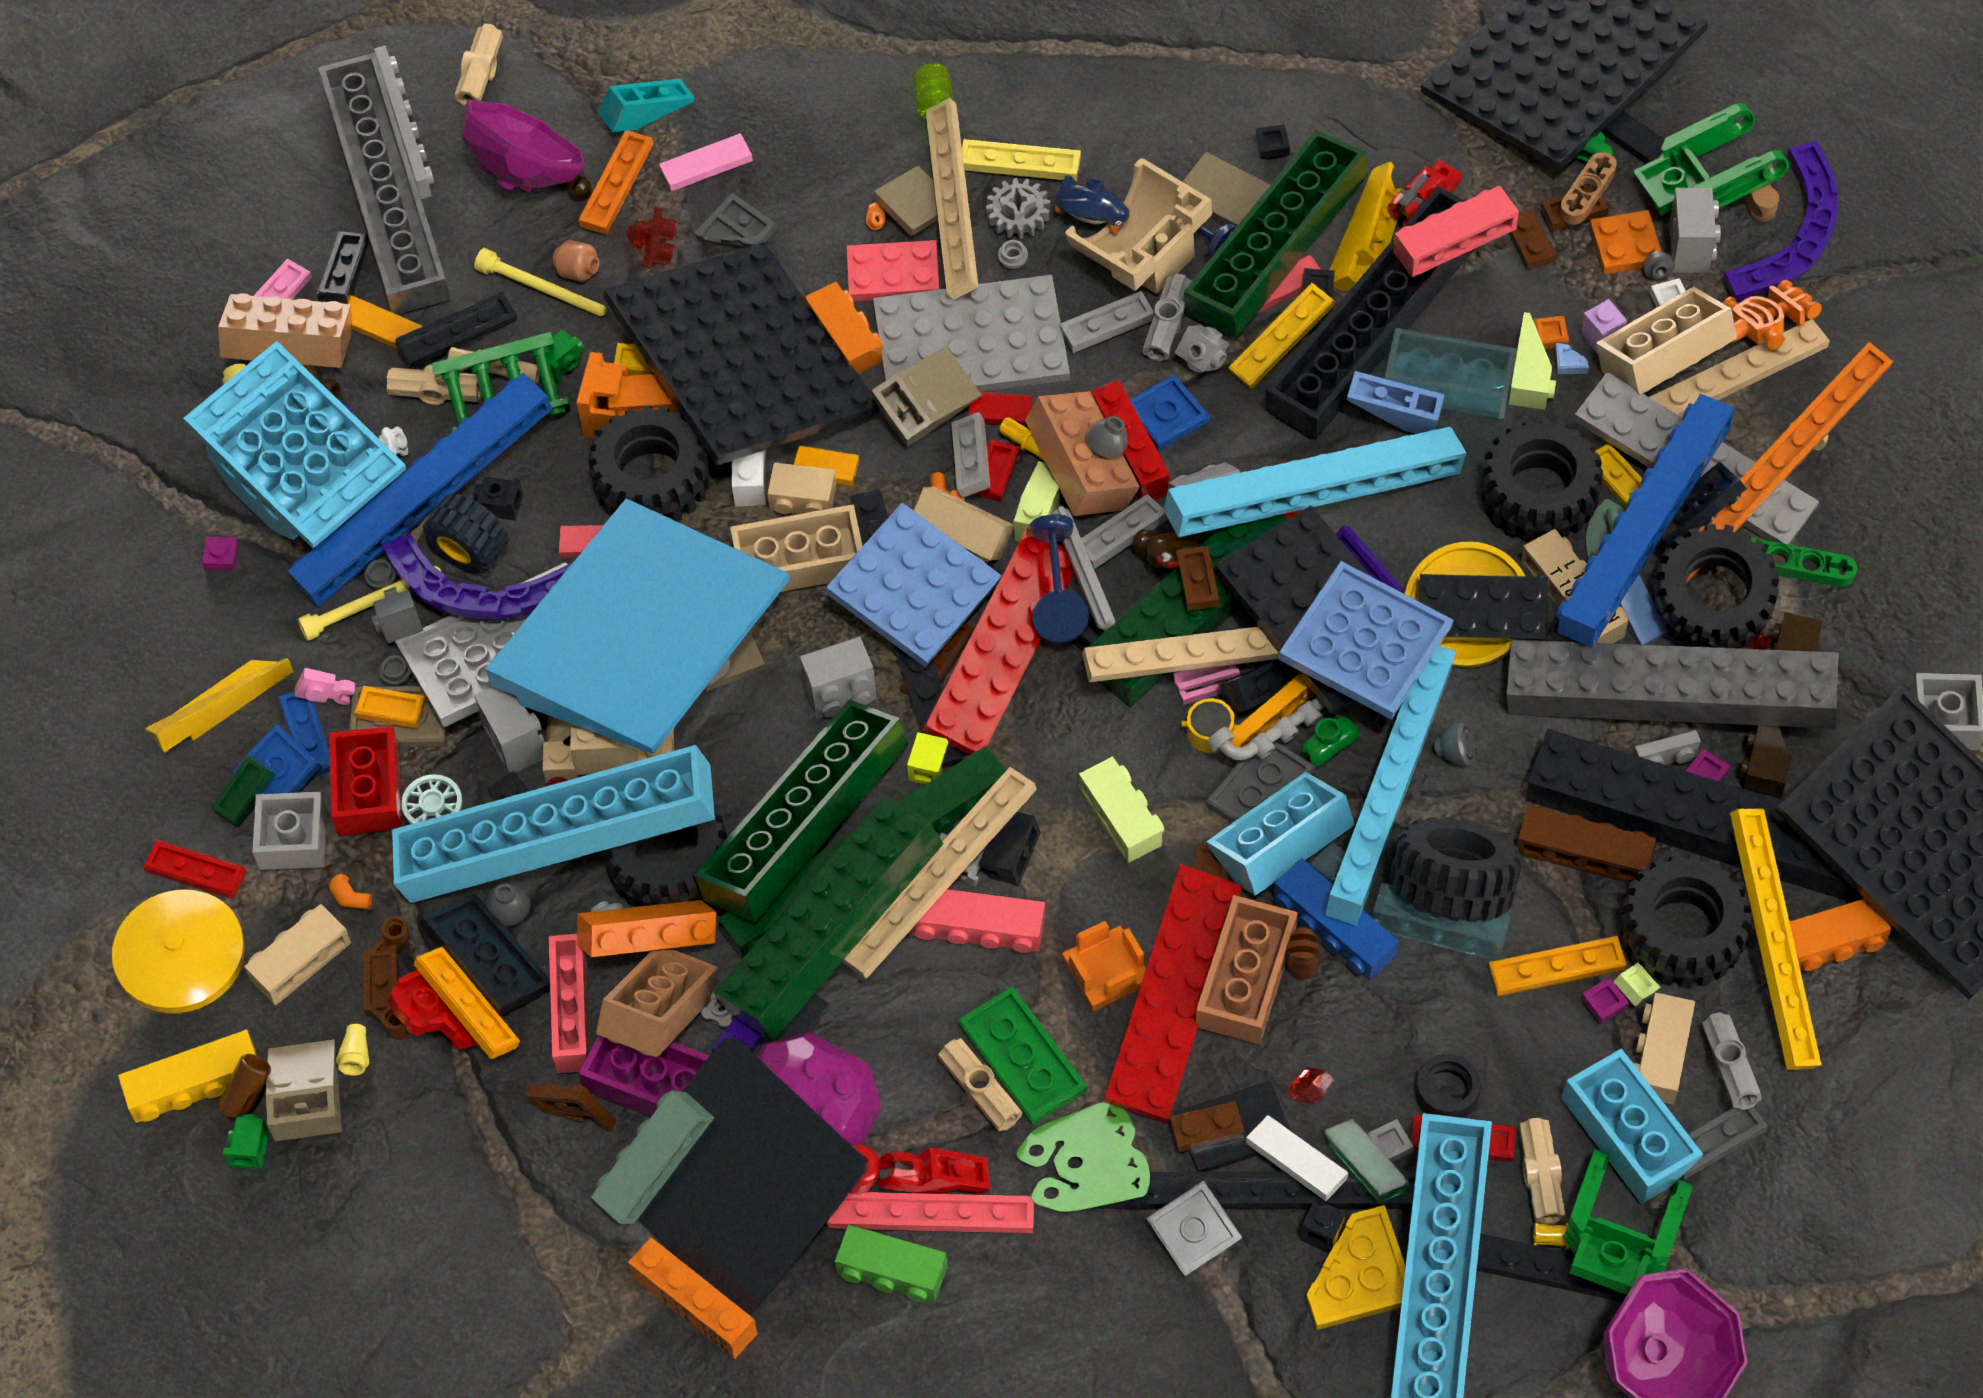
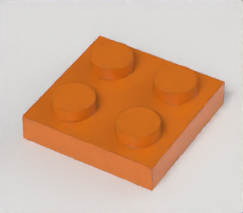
(1624, 241)

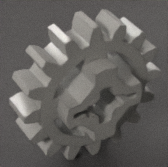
(1032, 204)

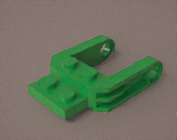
(1681, 168)
(1612, 1252)

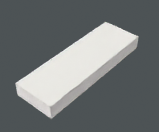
(1297, 1158)

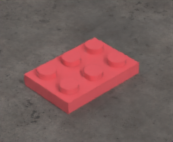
(891, 269)

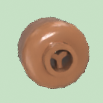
(575, 260)

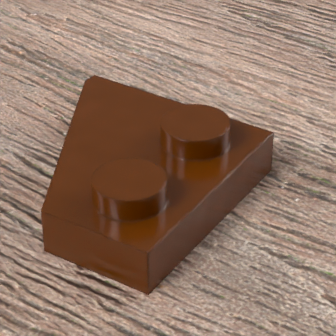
(571, 1103)

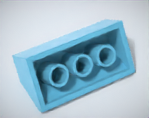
(1281, 832)
(1631, 1125)

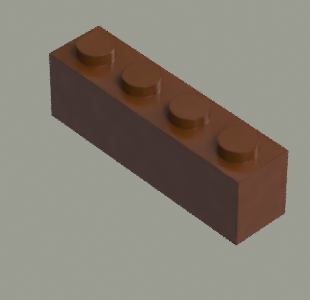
(1584, 844)

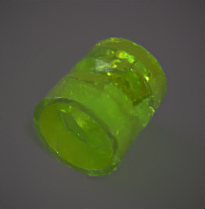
(931, 86)

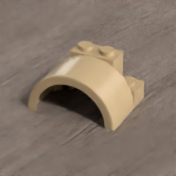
(1157, 234)
(588, 751)

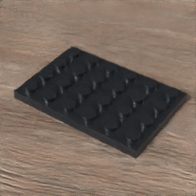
(1281, 578)

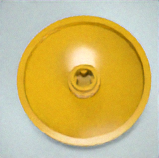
(1468, 559)
(178, 951)

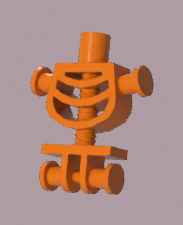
(1756, 314)

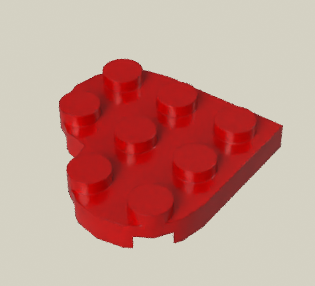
(424, 1011)

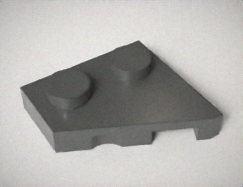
(736, 225)

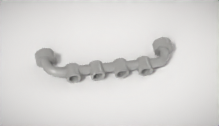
(1263, 743)

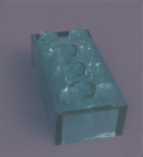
(1468, 372)

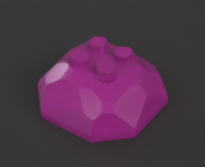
(518, 147)
(828, 1081)
(1674, 1339)

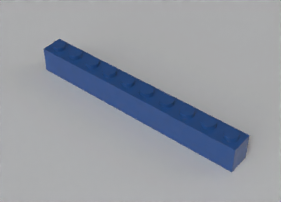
(420, 489)
(1645, 520)

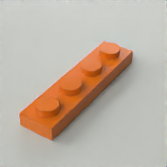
(616, 182)

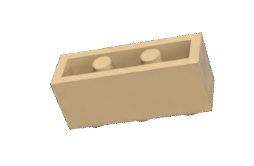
(965, 523)
(297, 954)
(1664, 1043)

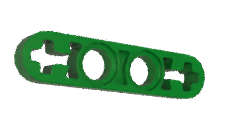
(1796, 555)

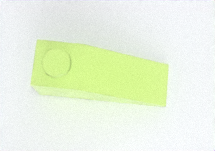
(1532, 370)
(1037, 500)

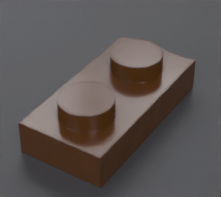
(1551, 210)
(1531, 241)
(1197, 578)
(1206, 1126)

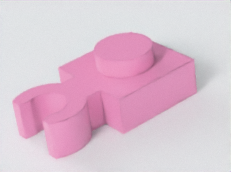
(320, 686)

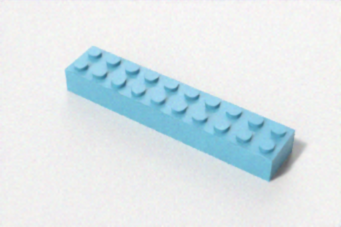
(553, 824)
(1442, 1258)

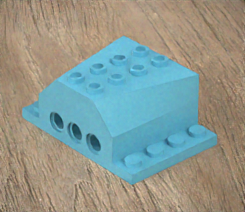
(291, 447)

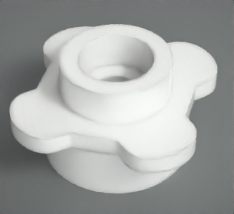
(394, 440)

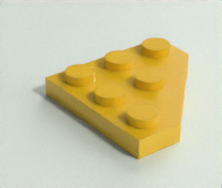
(1360, 1273)

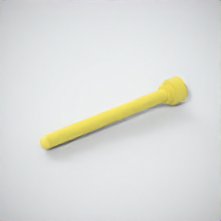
(488, 262)
(314, 624)

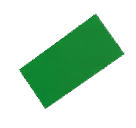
(1022, 1055)

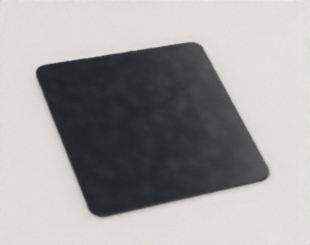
(753, 1180)

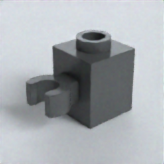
(396, 615)

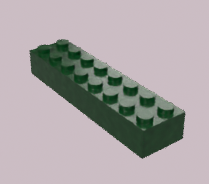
(1275, 233)
(1164, 608)
(801, 810)
(828, 918)

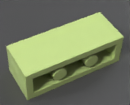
(1121, 809)

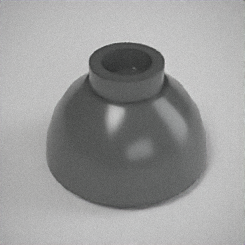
(1107, 437)
(1456, 744)
(508, 903)

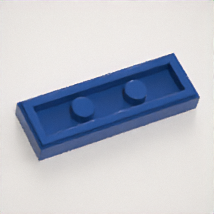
(306, 728)

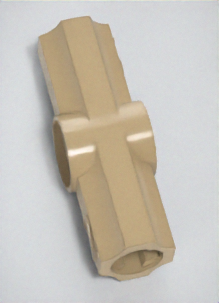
(479, 64)
(427, 387)
(991, 1099)
(1542, 1171)

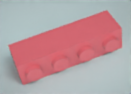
(1455, 231)
(984, 921)
(568, 1003)

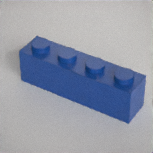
(1363, 946)

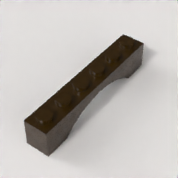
(1770, 758)

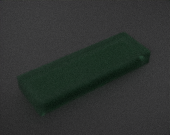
(1366, 1161)

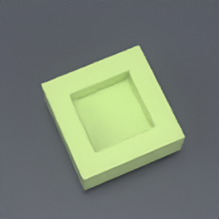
(1636, 984)

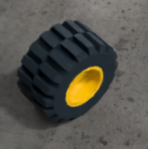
(465, 533)

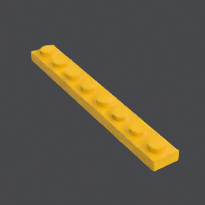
(1775, 939)

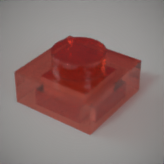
(1310, 1085)

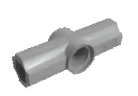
(1162, 329)
(1735, 1074)

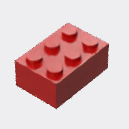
(365, 780)

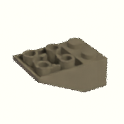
(925, 395)
(303, 1091)

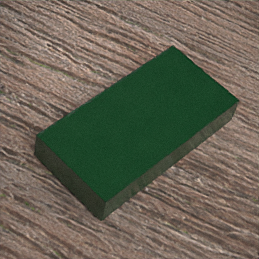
(241, 791)

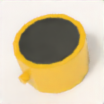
(1205, 720)

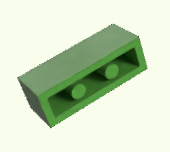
(891, 1264)

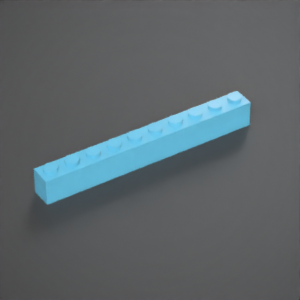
(1314, 481)
(1388, 790)

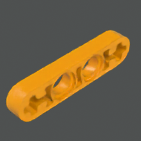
(1272, 711)

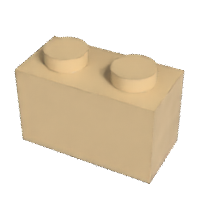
(801, 489)

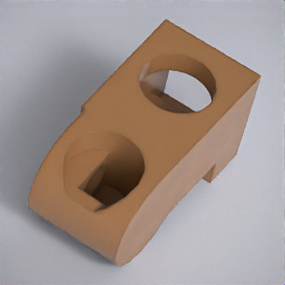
(1763, 202)

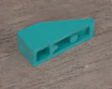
(641, 103)

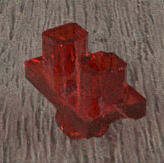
(656, 228)

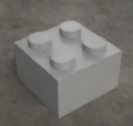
(1693, 230)
(838, 675)
(1955, 702)
(510, 729)
(290, 830)

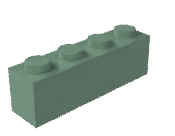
(651, 1156)

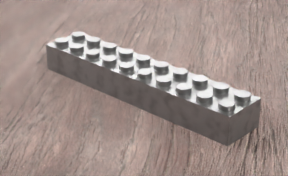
(384, 184)
(1673, 683)

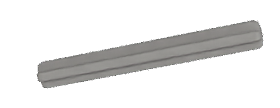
(1087, 576)

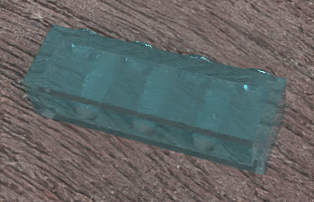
(1475, 938)

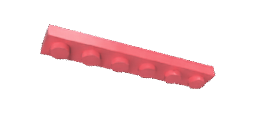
(935, 1212)

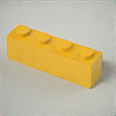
(184, 1077)

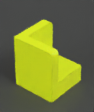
(926, 758)

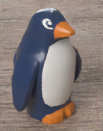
(1091, 203)

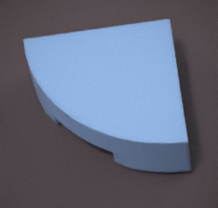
(1569, 361)

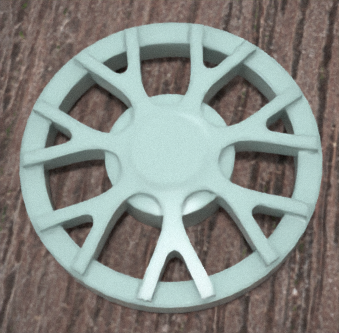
(432, 800)

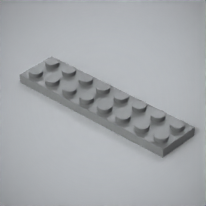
(1644, 426)

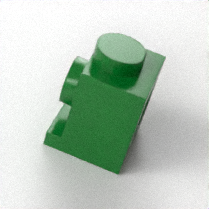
(564, 355)
(247, 1143)

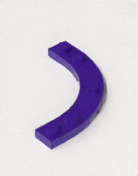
(1812, 237)
(464, 599)

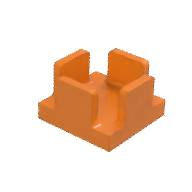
(598, 383)
(1105, 964)

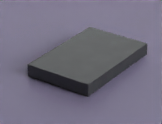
(1255, 781)

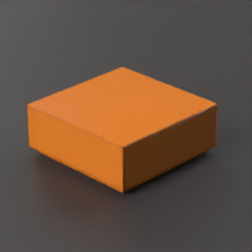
(1552, 331)

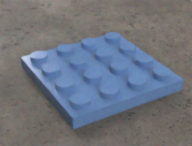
(913, 584)
(1365, 639)

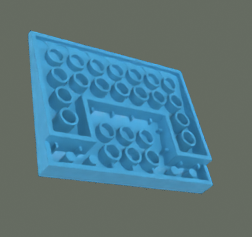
(635, 628)

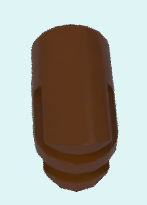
(1303, 954)
(244, 1085)

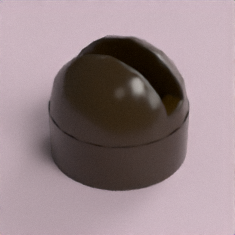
(582, 190)

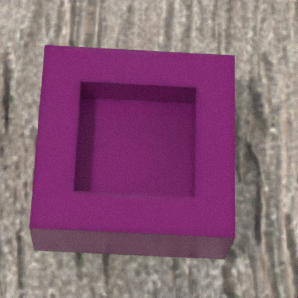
(220, 553)
(1709, 766)
(1605, 1000)

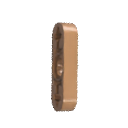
(1588, 176)

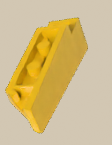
(1368, 229)
(218, 702)

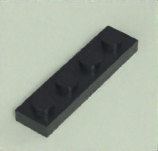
(455, 329)

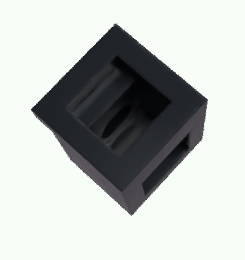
(500, 496)
(1325, 1222)

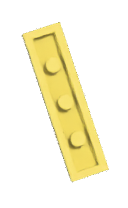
(1020, 160)

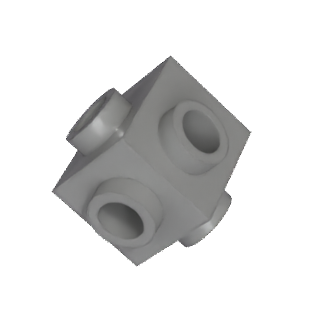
(1202, 348)

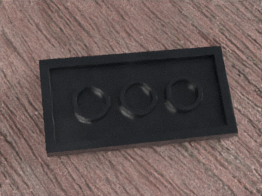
(1489, 605)
(486, 953)

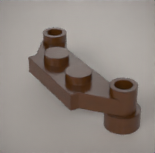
(382, 974)

